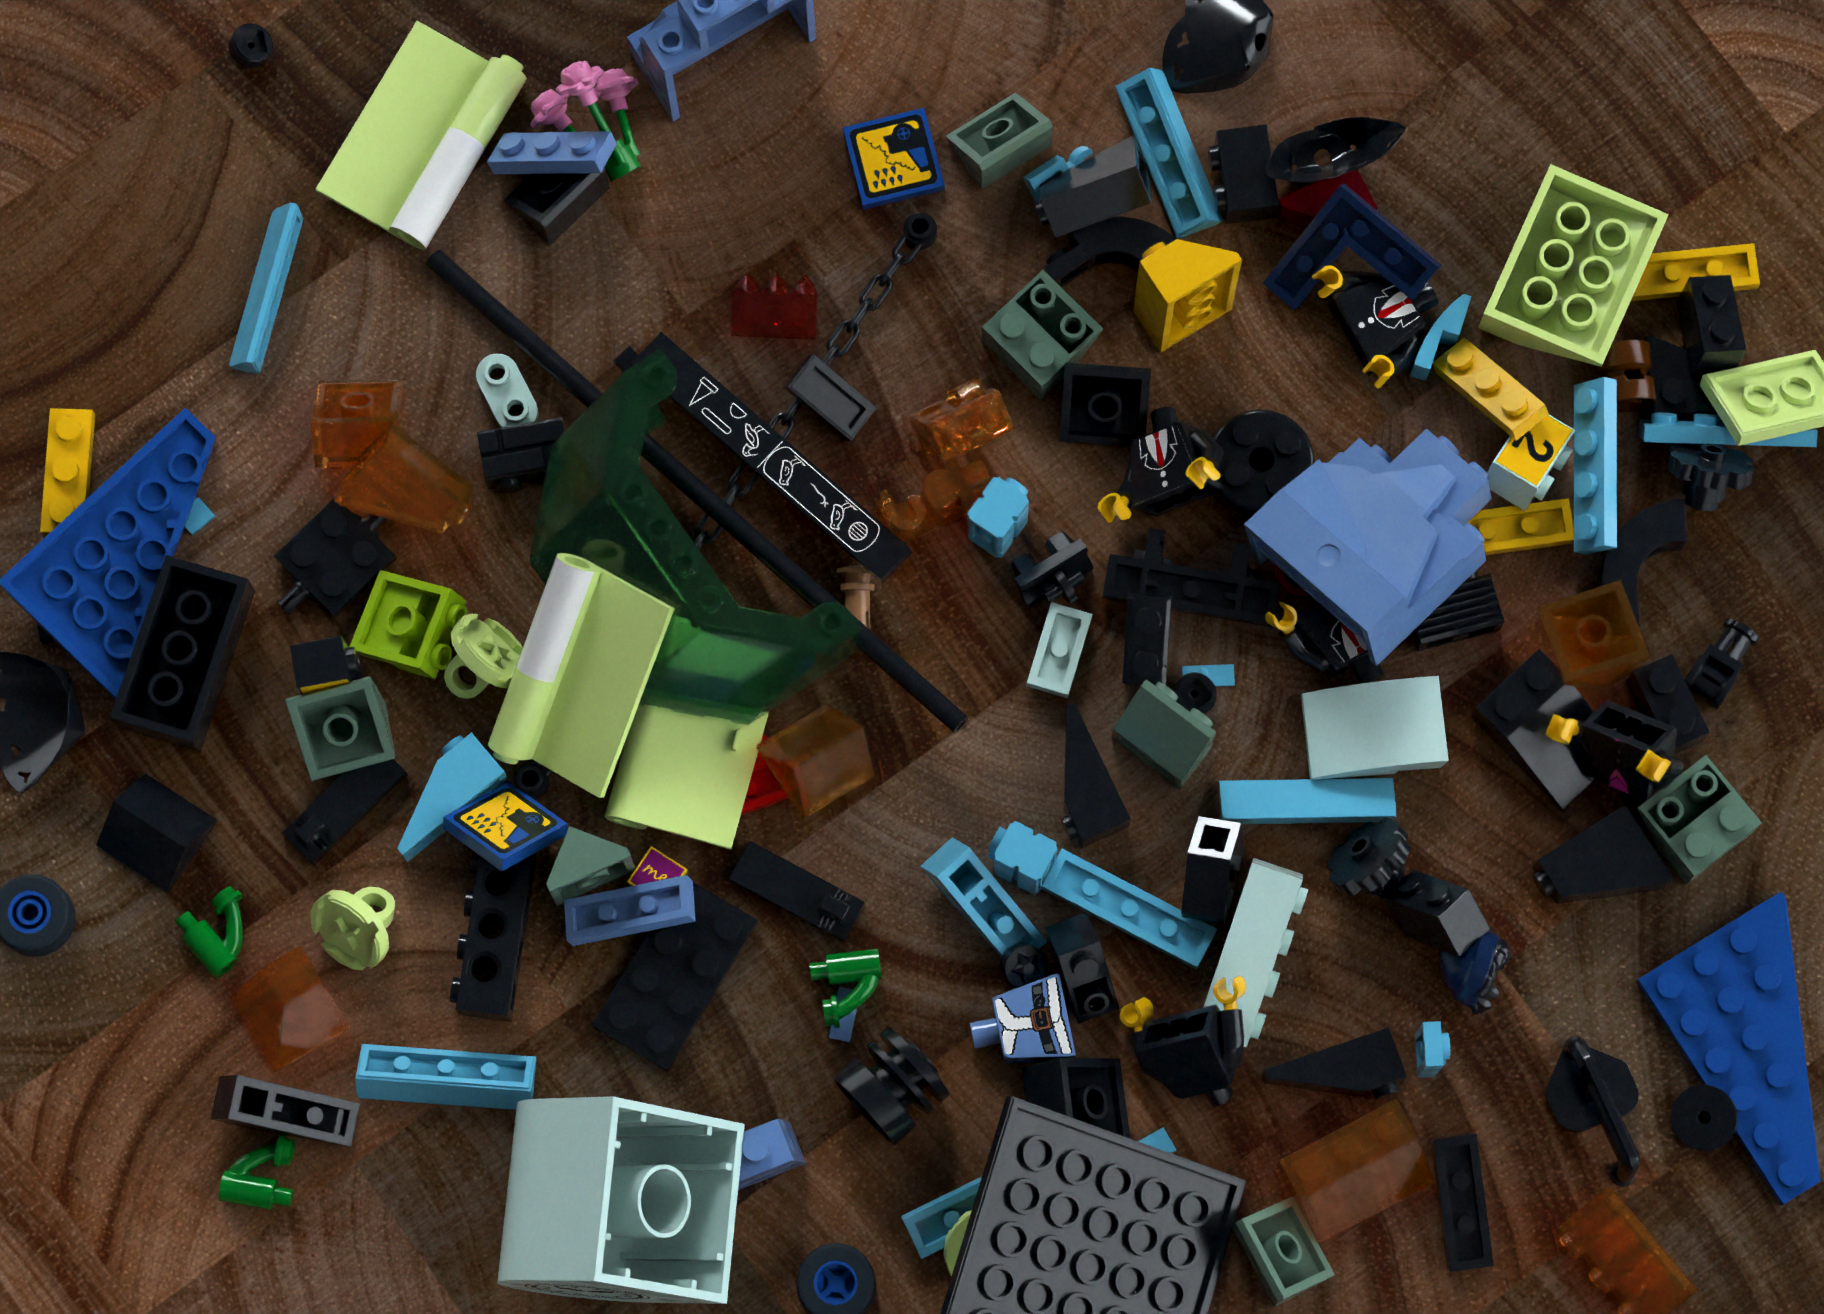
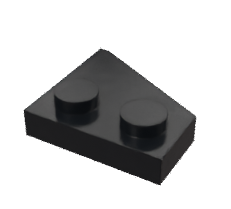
(1675, 387)

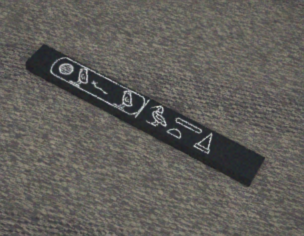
(781, 464)

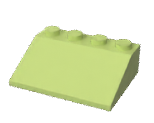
(1573, 269)

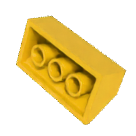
(1183, 289)

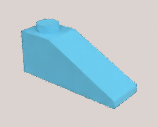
(457, 779)
(980, 897)

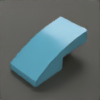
(1444, 331)

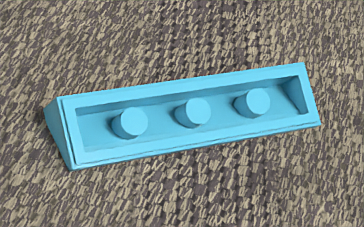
(1169, 152)
(267, 289)
(1307, 801)
(444, 1076)

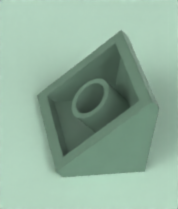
(1001, 139)
(342, 727)
(586, 864)
(1282, 1251)

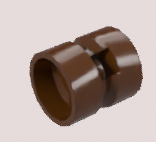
(1628, 364)

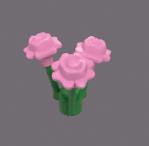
(611, 86)

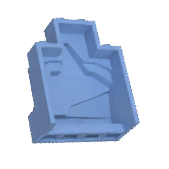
(696, 29)
(1378, 535)

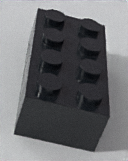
(183, 653)

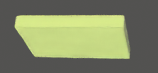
(1769, 397)

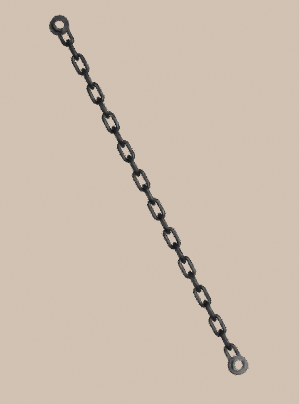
(919, 242)

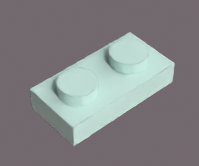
(1059, 650)

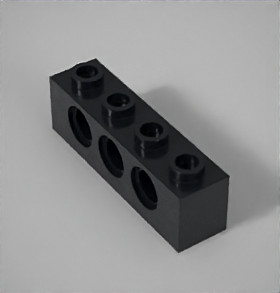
(496, 997)

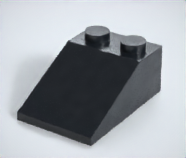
(1518, 719)

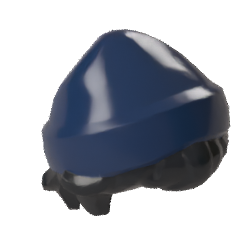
(1475, 971)

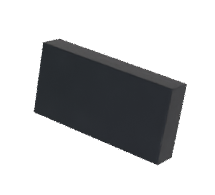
(830, 397)

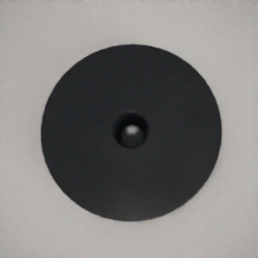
(1704, 1117)

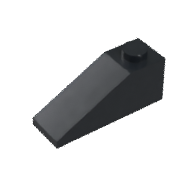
(1090, 797)
(1350, 1068)
(284, 1110)

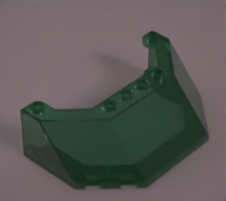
(606, 510)

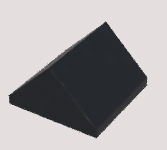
(556, 200)
(1104, 404)
(154, 831)

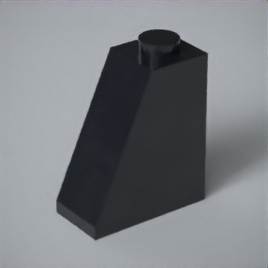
(1096, 189)
(1602, 863)

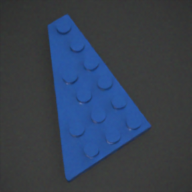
(102, 562)
(1740, 1030)

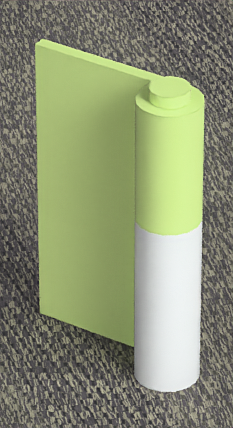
(421, 135)
(580, 674)

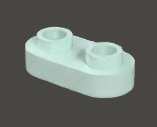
(506, 391)

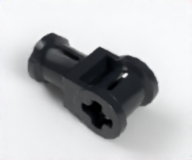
(1717, 669)

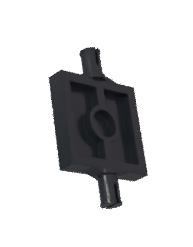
(333, 559)

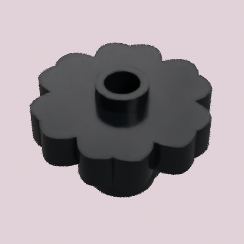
(1708, 472)
(1370, 859)

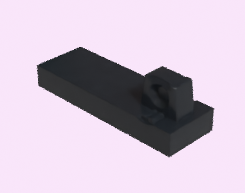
(342, 808)
(797, 891)
(1462, 1201)

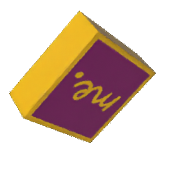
(655, 867)

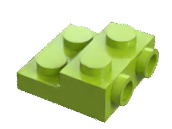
(409, 624)

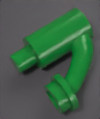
(204, 942)
(847, 967)
(253, 1190)

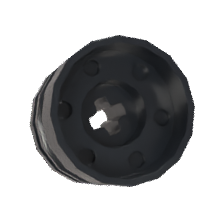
(891, 1085)

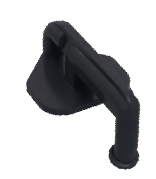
(1596, 1091)

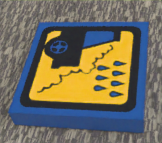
(893, 158)
(505, 826)

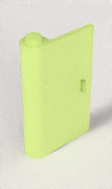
(685, 774)

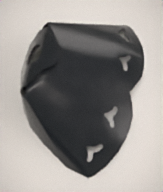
(1219, 44)
(1367, 135)
(38, 717)

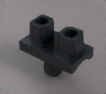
(1056, 574)

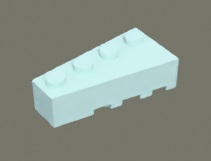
(1257, 938)

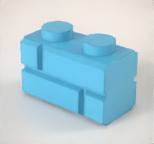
(998, 516)
(1022, 856)

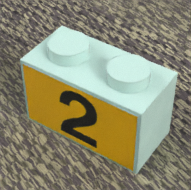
(1525, 464)

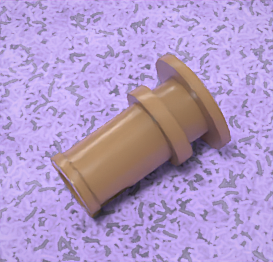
(857, 591)

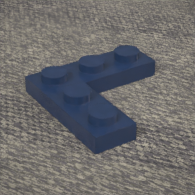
(1355, 224)

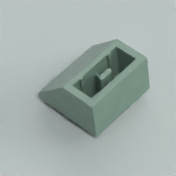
(1040, 333)
(1164, 732)
(1697, 819)

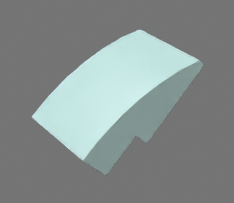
(1374, 728)

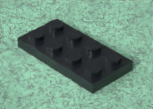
(675, 979)

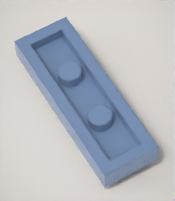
(552, 152)
(629, 910)

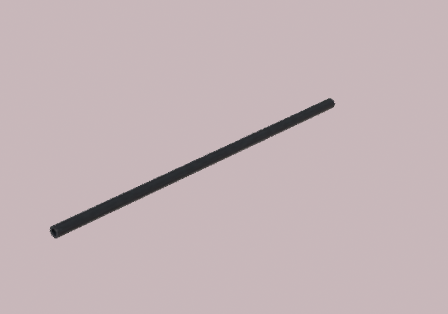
(696, 490)

